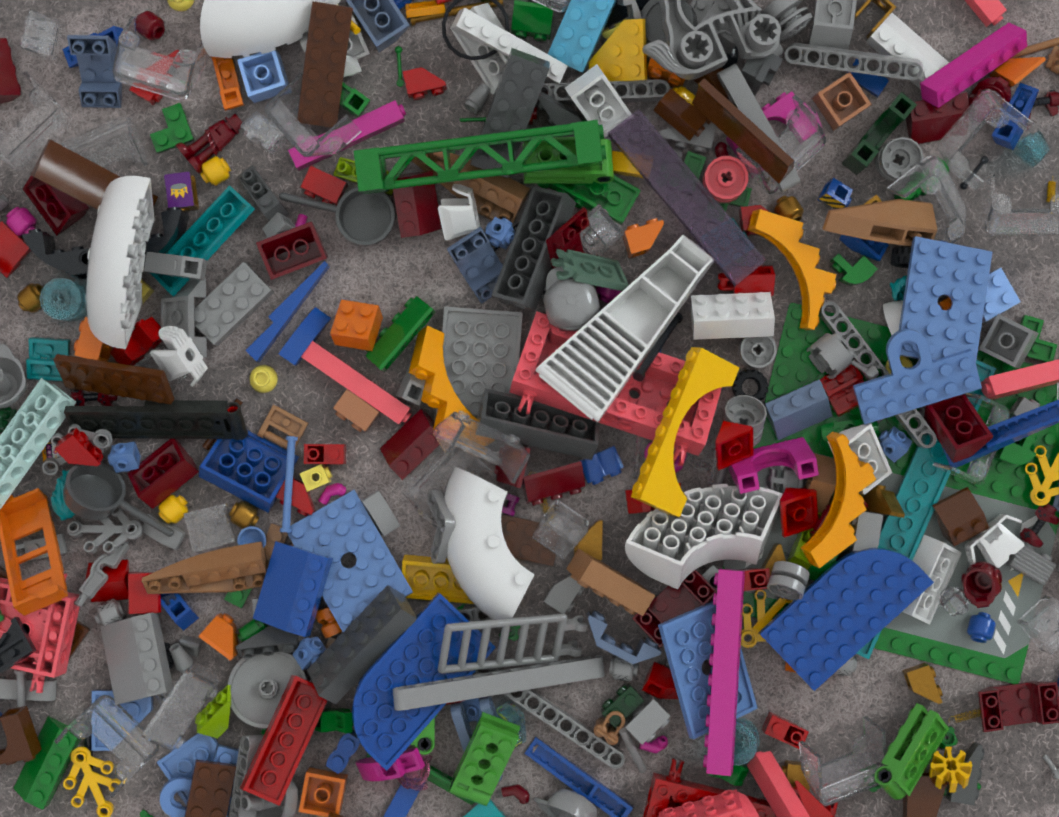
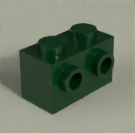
(625, 702)

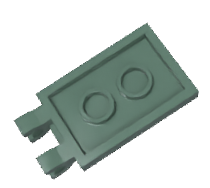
(590, 269)

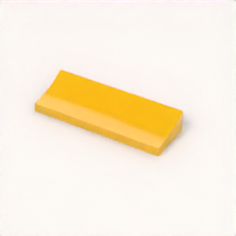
(429, 579)

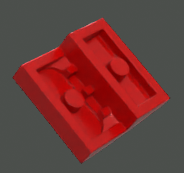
(12, 250)
(841, 391)

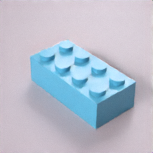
(580, 32)

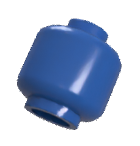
(981, 627)

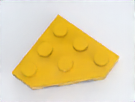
(622, 53)

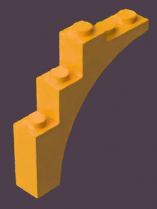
(803, 259)
(429, 365)
(847, 504)

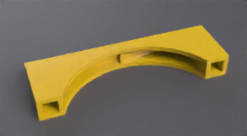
(657, 478)

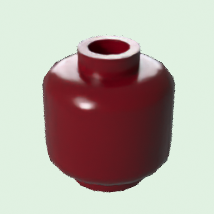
(150, 25)

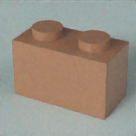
(356, 410)

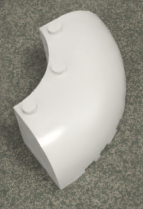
(253, 25)
(118, 259)
(711, 528)
(478, 547)

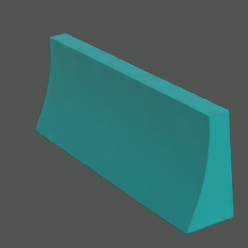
(208, 233)

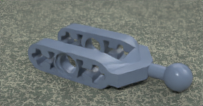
(462, 723)

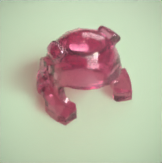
(417, 778)

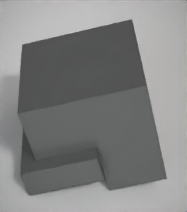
(760, 71)

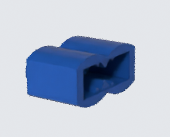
(602, 464)
(342, 753)

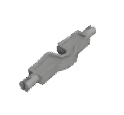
(97, 577)

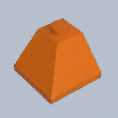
(1016, 69)
(222, 635)

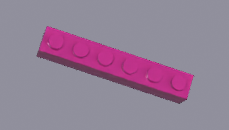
(973, 64)

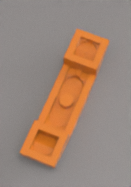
(228, 82)

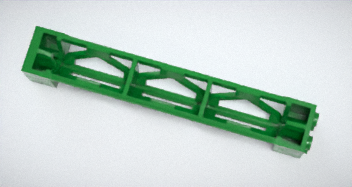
(373, 175)

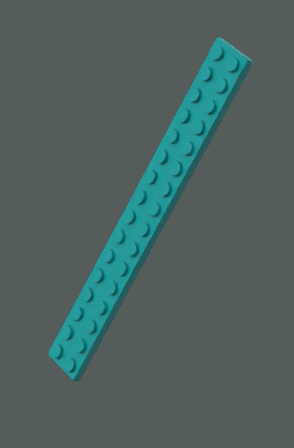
(916, 495)

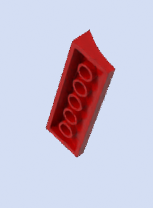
(284, 741)

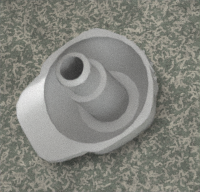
(569, 302)
(12, 378)
(567, 804)
(268, 809)

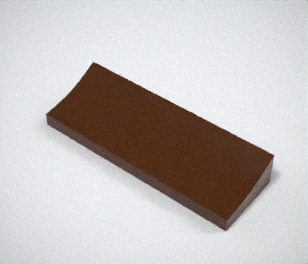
(742, 131)
(74, 174)

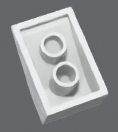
(598, 99)

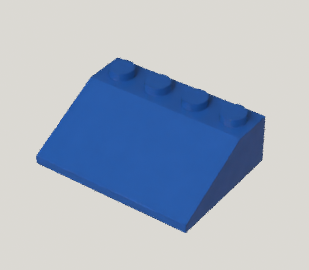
(247, 469)
(292, 589)

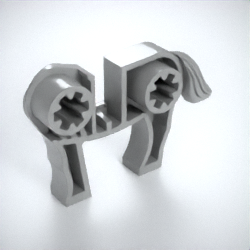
(698, 51)

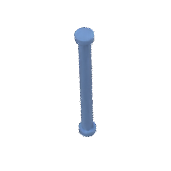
(288, 484)

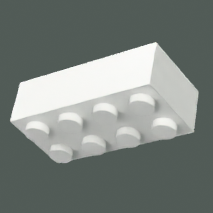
(732, 315)

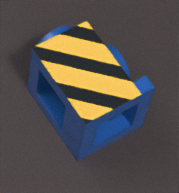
(836, 194)

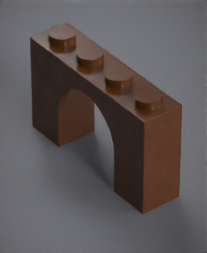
(683, 115)
(20, 735)

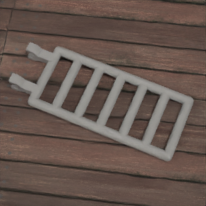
(559, 649)

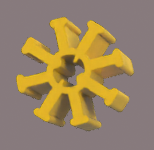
(959, 770)

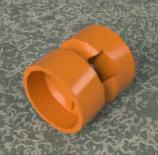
(329, 624)

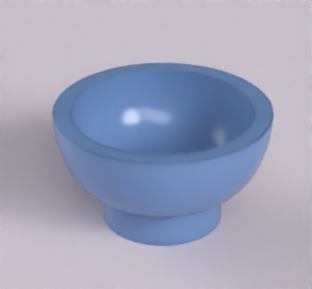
(251, 535)

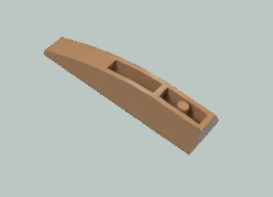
(493, 195)
(884, 221)
(213, 571)

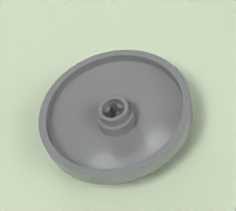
(259, 685)

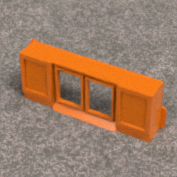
(19, 519)

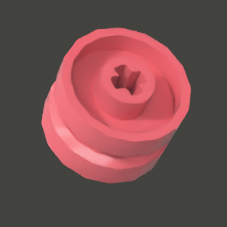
(729, 168)

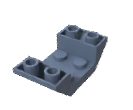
(95, 63)
(477, 263)
(643, 651)

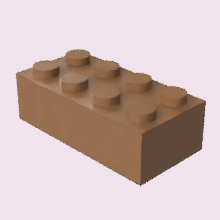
(609, 583)

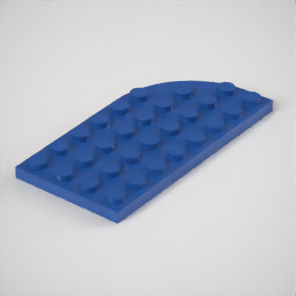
(844, 611)
(408, 661)

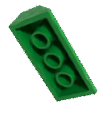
(400, 333)
(44, 773)

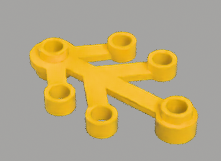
(1050, 474)
(762, 619)
(90, 779)

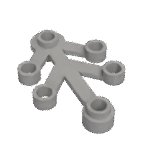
(92, 436)
(107, 531)

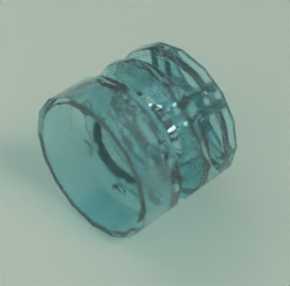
(74, 295)
(751, 740)

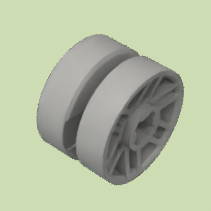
(750, 358)
(788, 580)

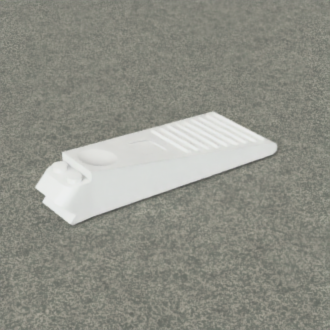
(612, 345)

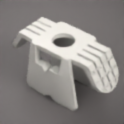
(456, 215)
(180, 357)
(995, 543)

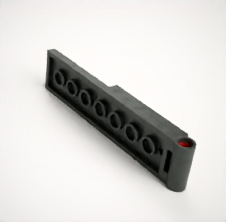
(163, 421)

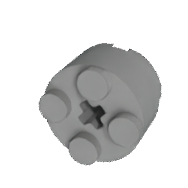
(830, 355)

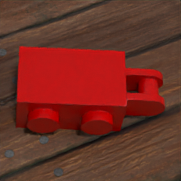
(758, 281)

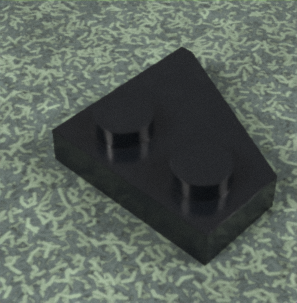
(14, 645)

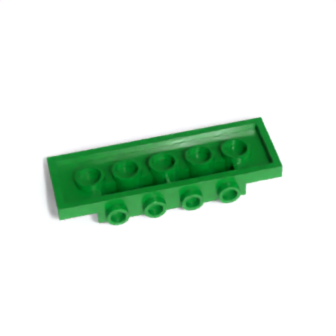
(615, 196)

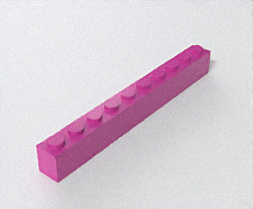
(724, 672)

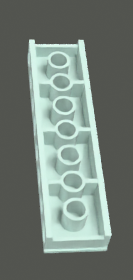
(30, 433)

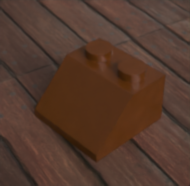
(960, 517)

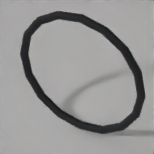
(456, 51)

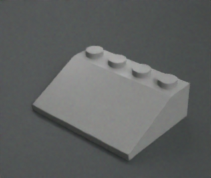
(136, 658)

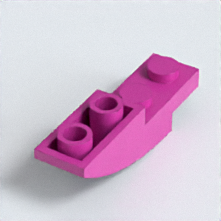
(408, 761)

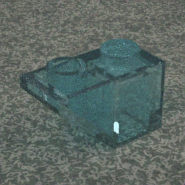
(1032, 148)

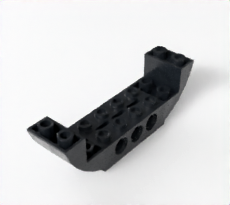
(76, 261)

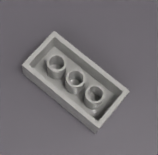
(231, 304)

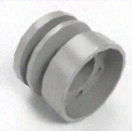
(789, 17)
(902, 147)
(747, 411)

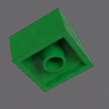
(531, 20)

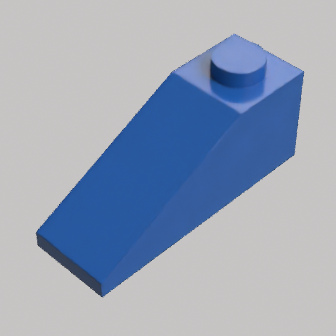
(1023, 101)
(178, 609)

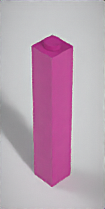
(369, 124)

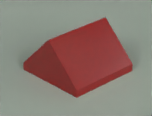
(733, 444)
(798, 510)
(117, 583)
(139, 600)

